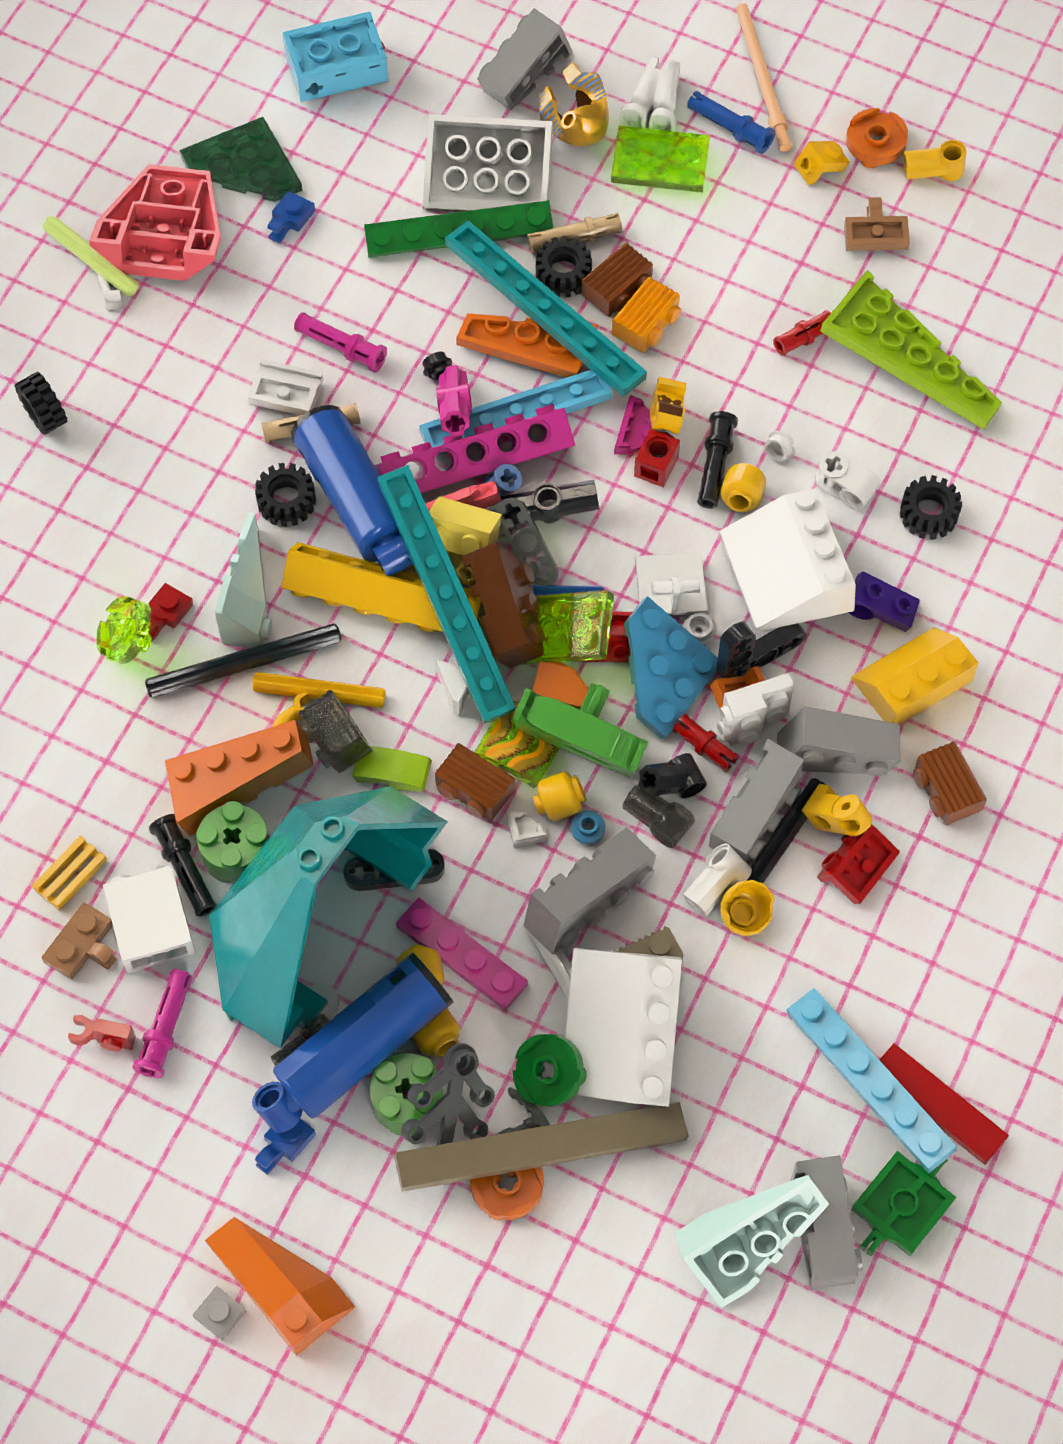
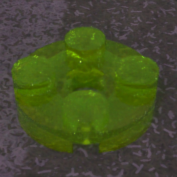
(125, 630)

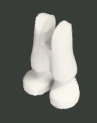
(654, 92)

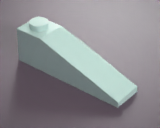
(242, 598)
(741, 1239)

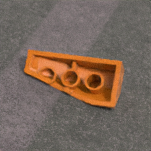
(284, 1287)

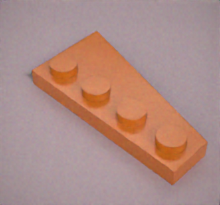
(518, 342)

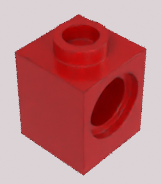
(657, 469)

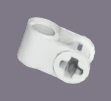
(848, 481)

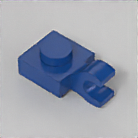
(289, 213)
(284, 1144)

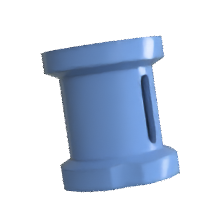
(501, 477)

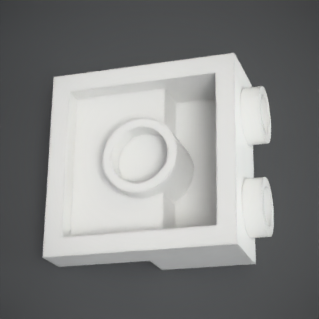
(751, 706)

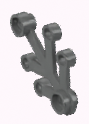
(452, 1103)

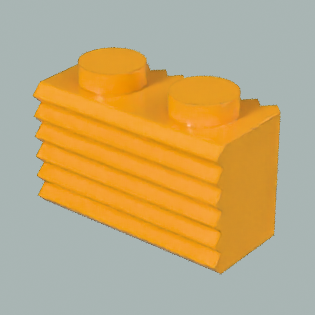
(646, 315)

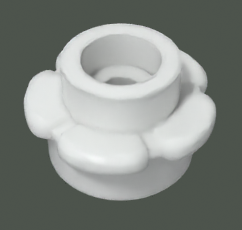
(780, 446)
(704, 623)

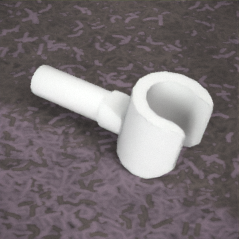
(113, 298)

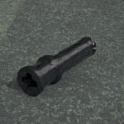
(718, 447)
(177, 851)

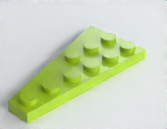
(901, 345)

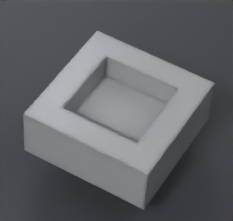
(219, 1313)

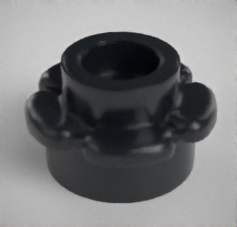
(436, 364)

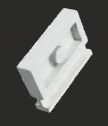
(285, 388)

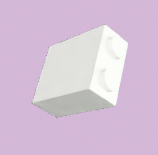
(148, 918)

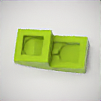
(393, 767)

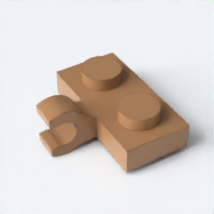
(876, 230)
(80, 941)

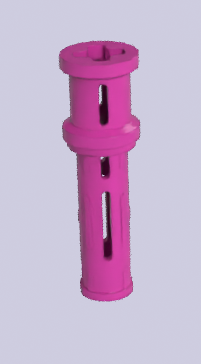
(353, 346)
(159, 1038)

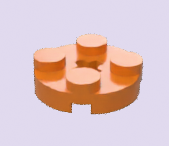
(872, 151)
(509, 1204)

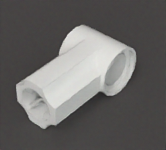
(723, 871)

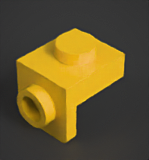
(820, 158)

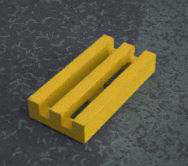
(57, 867)

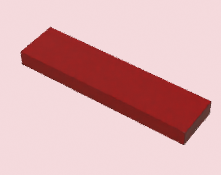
(945, 1106)

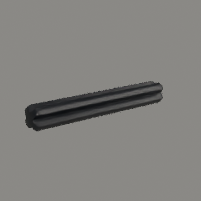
(783, 835)

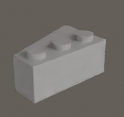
(524, 59)
(841, 742)
(759, 802)
(829, 1239)

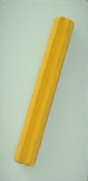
(293, 686)

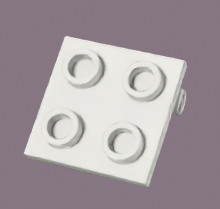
(673, 582)

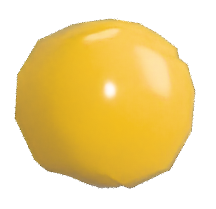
(747, 907)

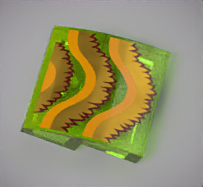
(516, 750)

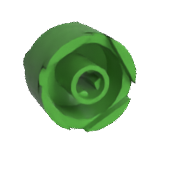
(222, 831)
(391, 1080)

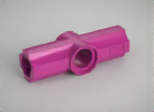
(454, 401)

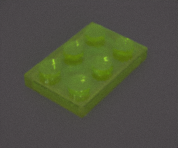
(660, 159)
(575, 625)

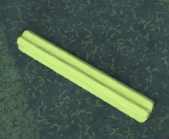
(89, 256)

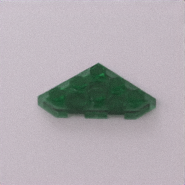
(245, 161)

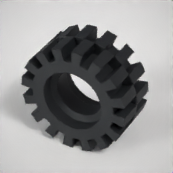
(559, 252)
(41, 403)
(930, 491)
(289, 510)

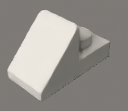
(453, 686)

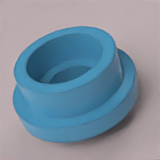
(588, 836)

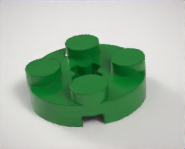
(567, 1074)

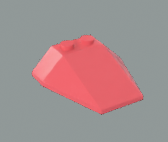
(161, 225)

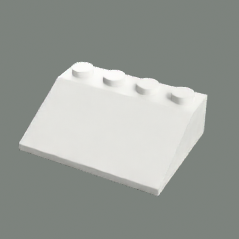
(485, 162)
(789, 562)
(624, 1023)

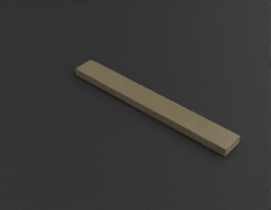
(540, 1146)

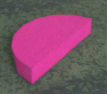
(633, 427)

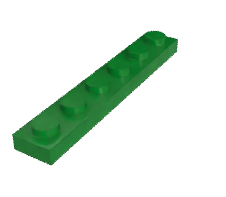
(430, 231)

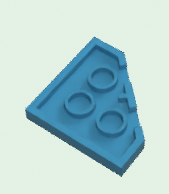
(664, 666)

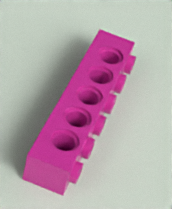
(555, 437)

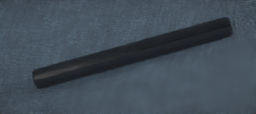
(242, 660)

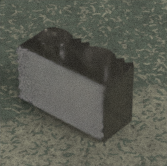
(334, 732)

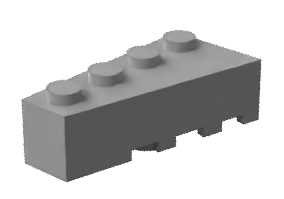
(588, 890)

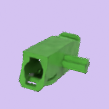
(580, 730)

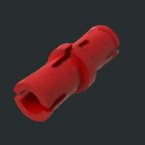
(802, 334)
(705, 743)

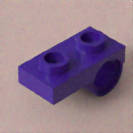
(884, 602)

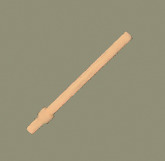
(777, 119)

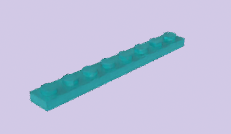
(546, 308)
(446, 594)

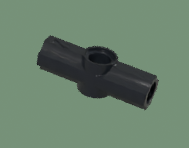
(569, 500)

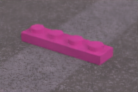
(462, 954)

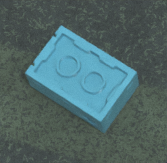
(335, 56)

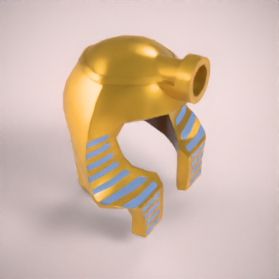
(589, 120)

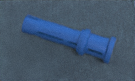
(741, 126)

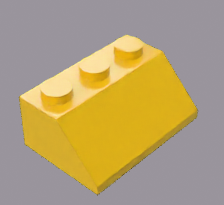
(916, 675)

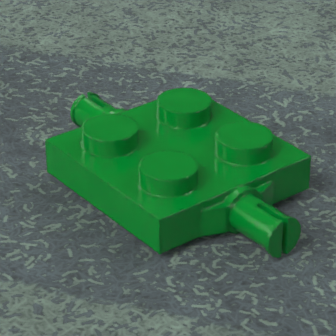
(902, 1205)

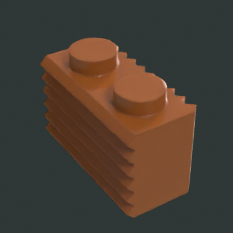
(616, 279)
(474, 782)
(949, 783)

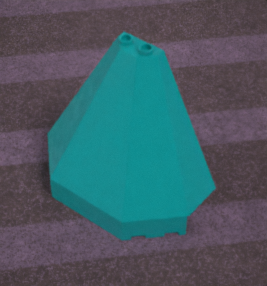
(268, 910)

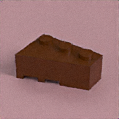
(509, 604)

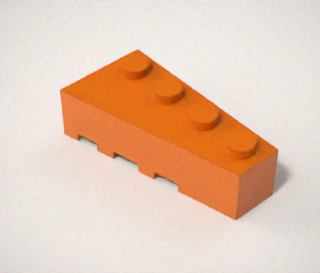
(235, 771)

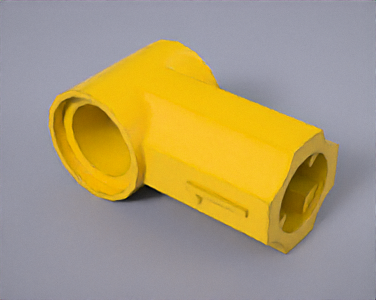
(944, 161)

